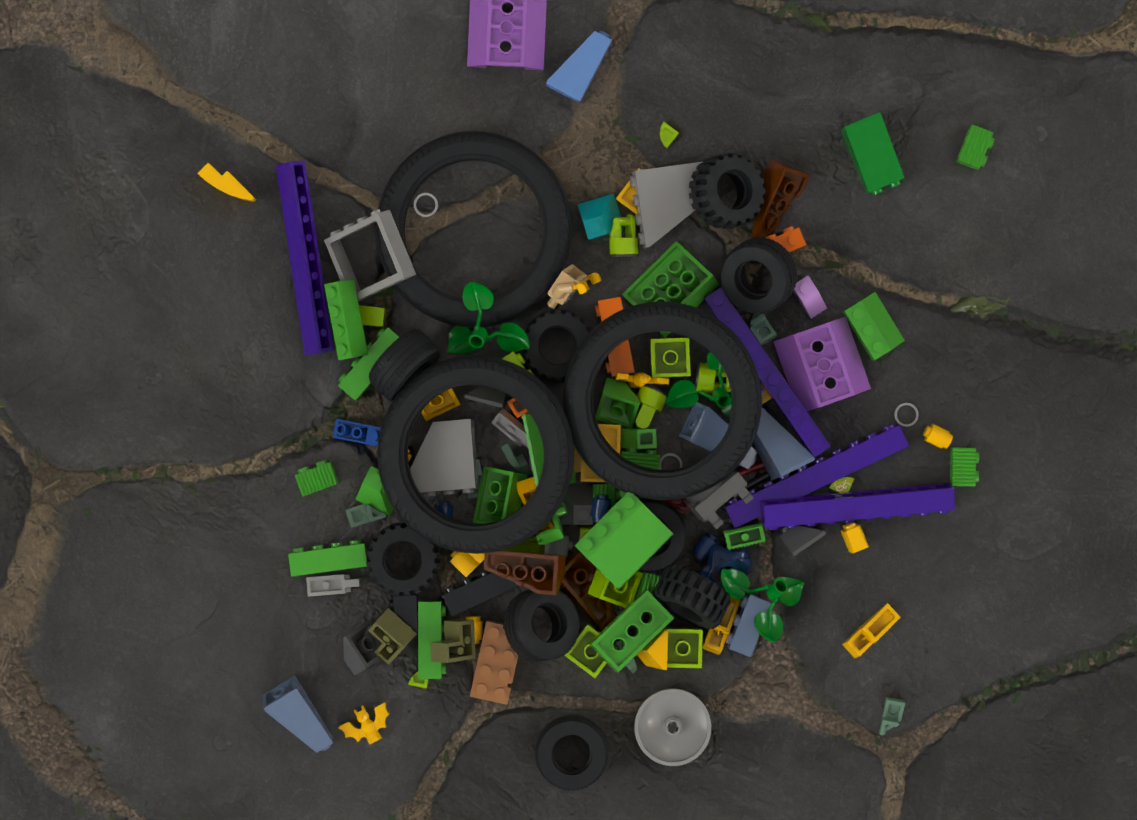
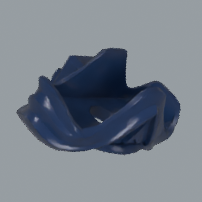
(725, 559)

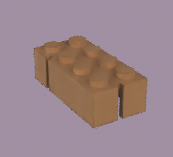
(494, 665)

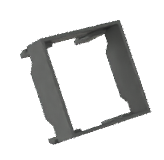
(707, 502)

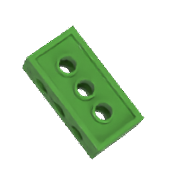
(644, 632)

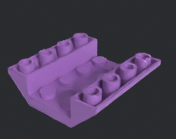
(521, 28)
(809, 369)

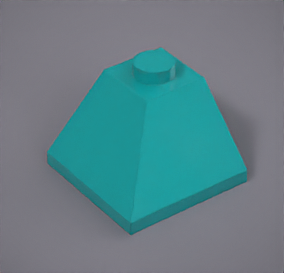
(598, 216)

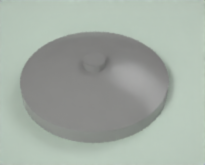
(672, 727)

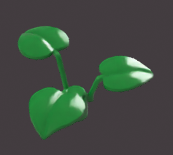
(463, 340)
(684, 395)
(783, 588)

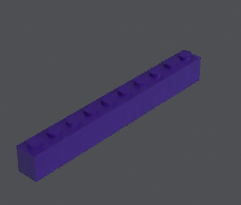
(304, 257)
(769, 375)
(821, 473)
(857, 505)

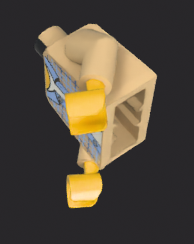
(568, 283)

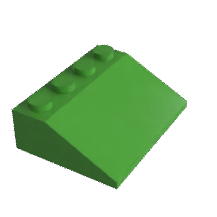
(673, 279)
(624, 539)

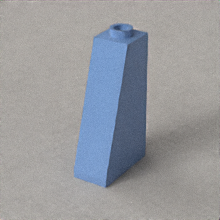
(579, 69)

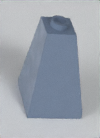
(707, 430)
(778, 448)
(295, 711)

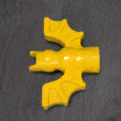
(640, 379)
(368, 727)

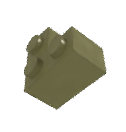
(392, 634)
(458, 642)

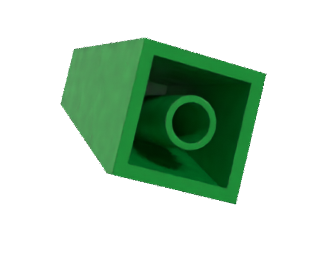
(873, 154)

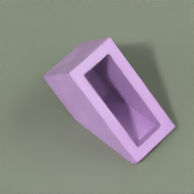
(809, 297)

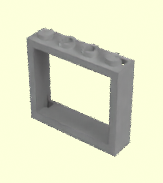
(393, 242)

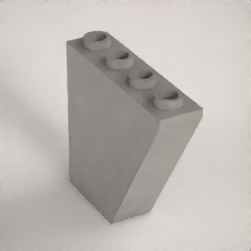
(661, 199)
(447, 459)

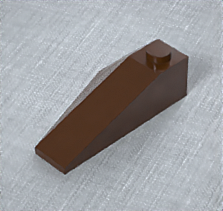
(781, 186)
(535, 571)
(576, 584)

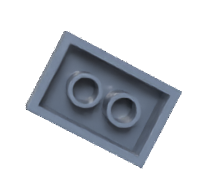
(744, 634)

